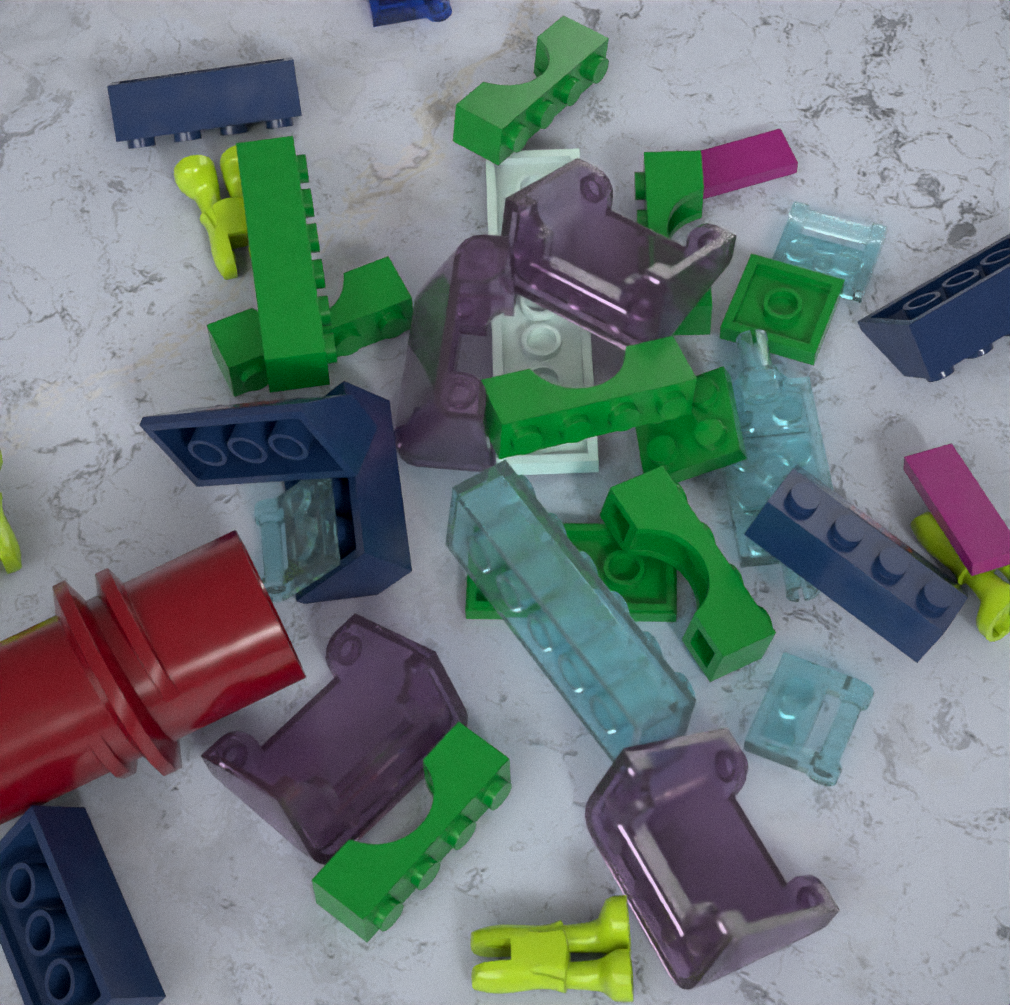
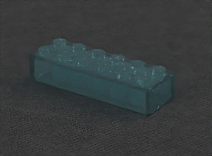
(565, 613)

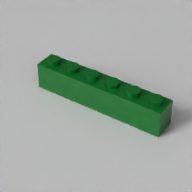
(283, 264)

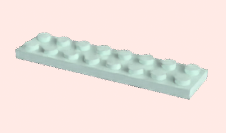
(535, 335)

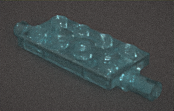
(778, 433)

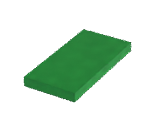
(642, 581)

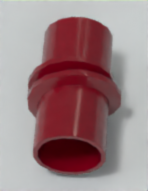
(136, 672)

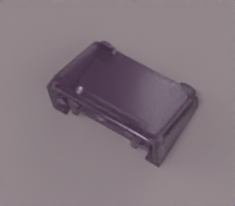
(602, 266)
(443, 409)
(350, 746)
(695, 861)

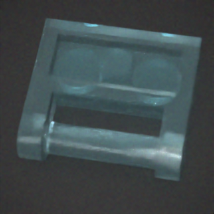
(828, 257)
(309, 532)
(791, 711)

